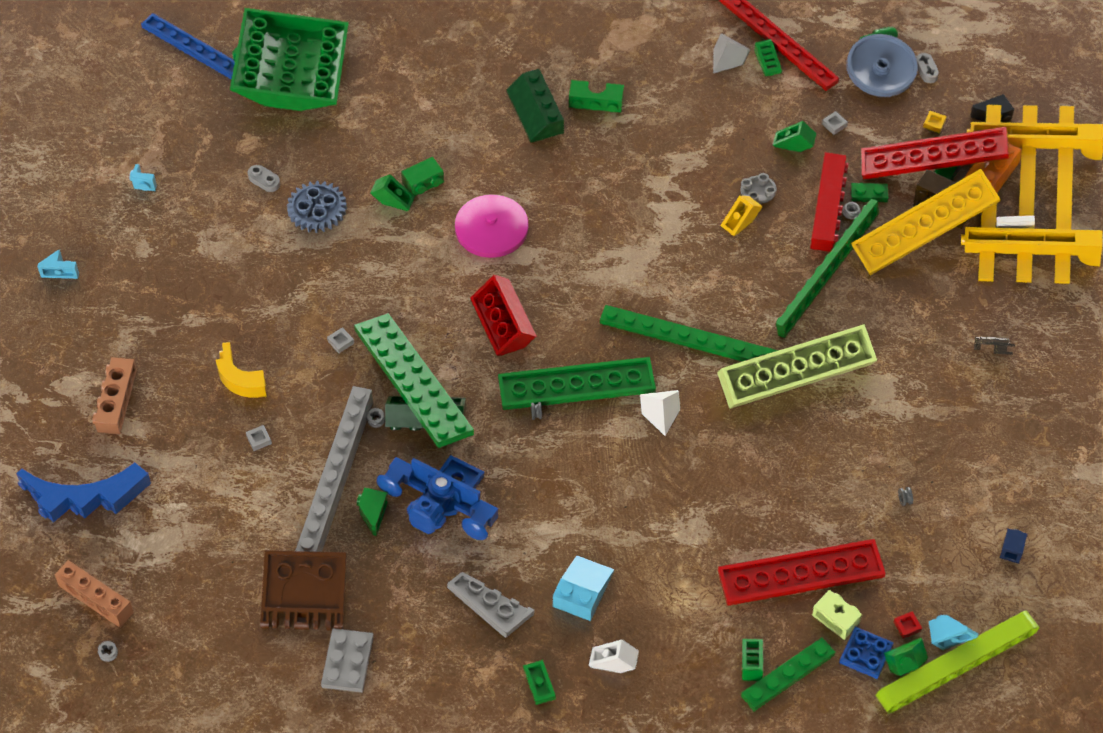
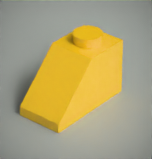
(741, 215)

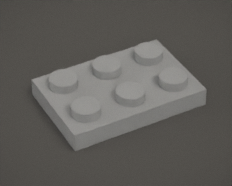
(347, 660)

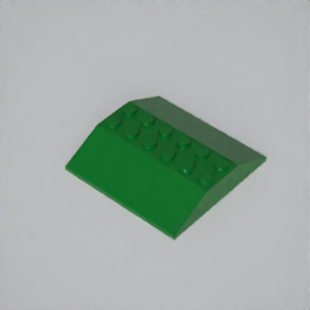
(289, 60)

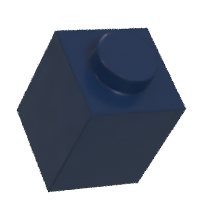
(1013, 545)

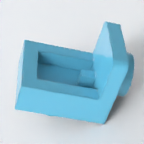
(142, 180)

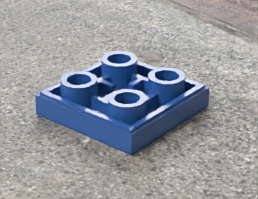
(865, 652)

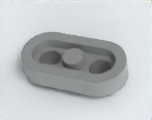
(262, 178)

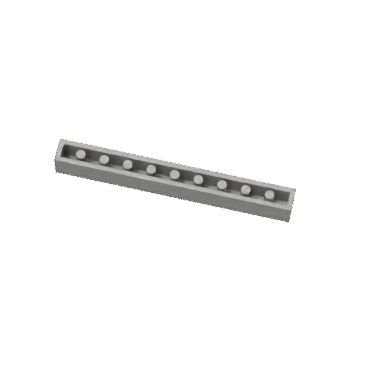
(336, 471)

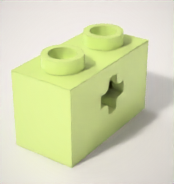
(837, 614)

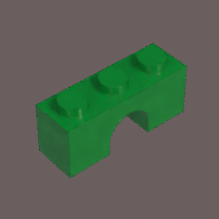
(608, 100)

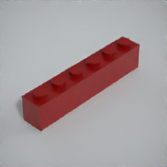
(828, 202)

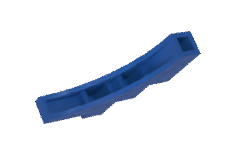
(83, 499)

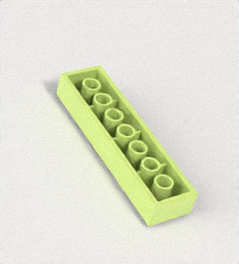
(796, 366)

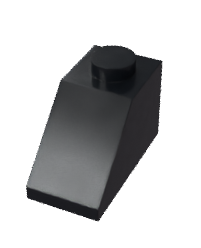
(979, 110)

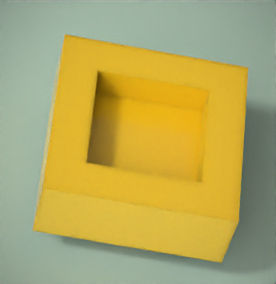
(934, 122)

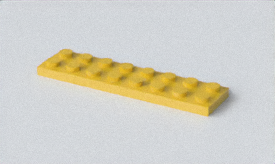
(925, 222)

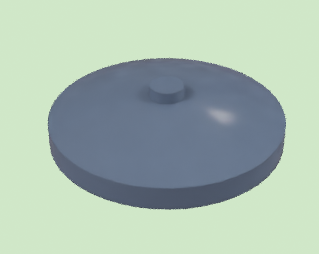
(882, 65)

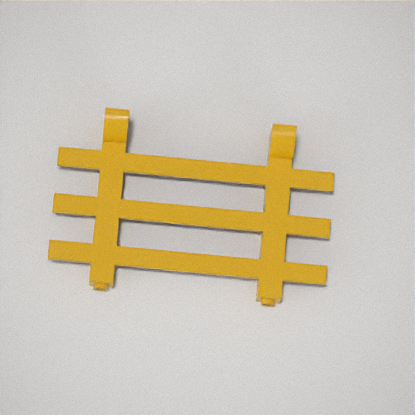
(1024, 241)

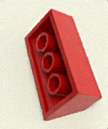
(502, 316)

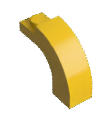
(240, 382)

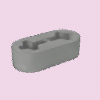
(930, 66)

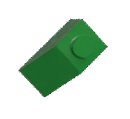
(795, 137)
(392, 193)
(372, 508)
(906, 657)

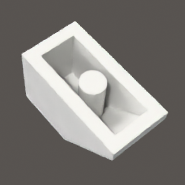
(614, 657)

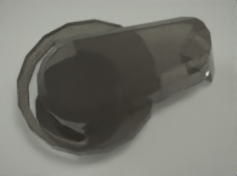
(1000, 344)

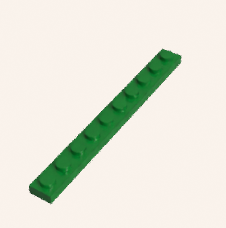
(827, 268)
(681, 334)

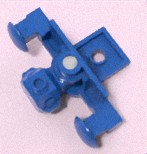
(441, 494)

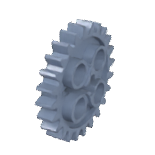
(316, 206)

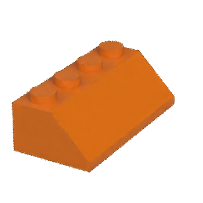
(998, 170)

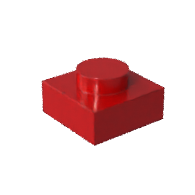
(907, 625)

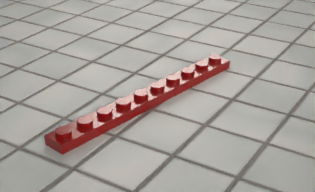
(783, 43)

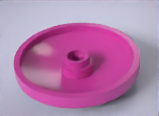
(491, 226)

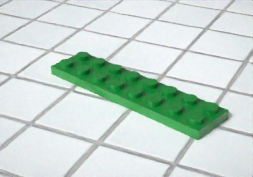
(576, 383)

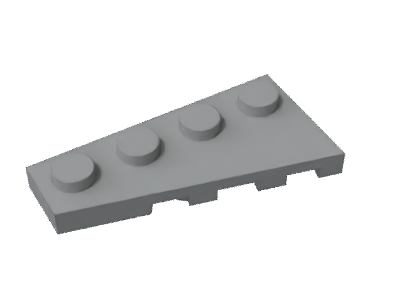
(497, 610)

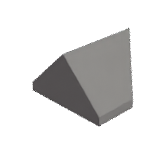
(728, 54)

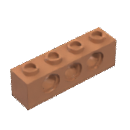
(112, 421)
(94, 593)

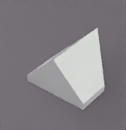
(660, 408)

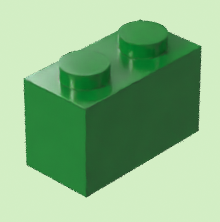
(422, 176)

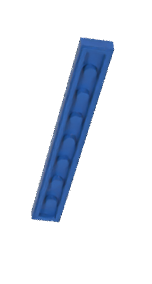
(189, 45)

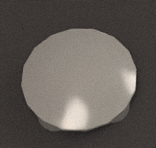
(759, 188)

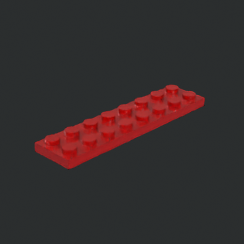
(935, 153)
(801, 572)

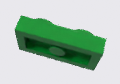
(866, 191)
(539, 682)

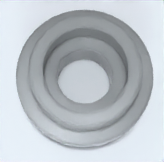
(851, 206)

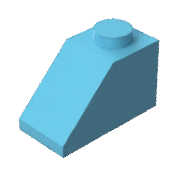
(948, 632)

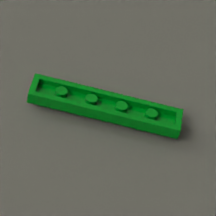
(788, 674)

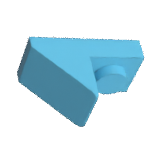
(55, 267)

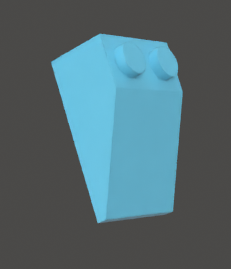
(582, 587)

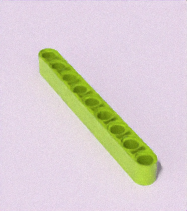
(957, 662)

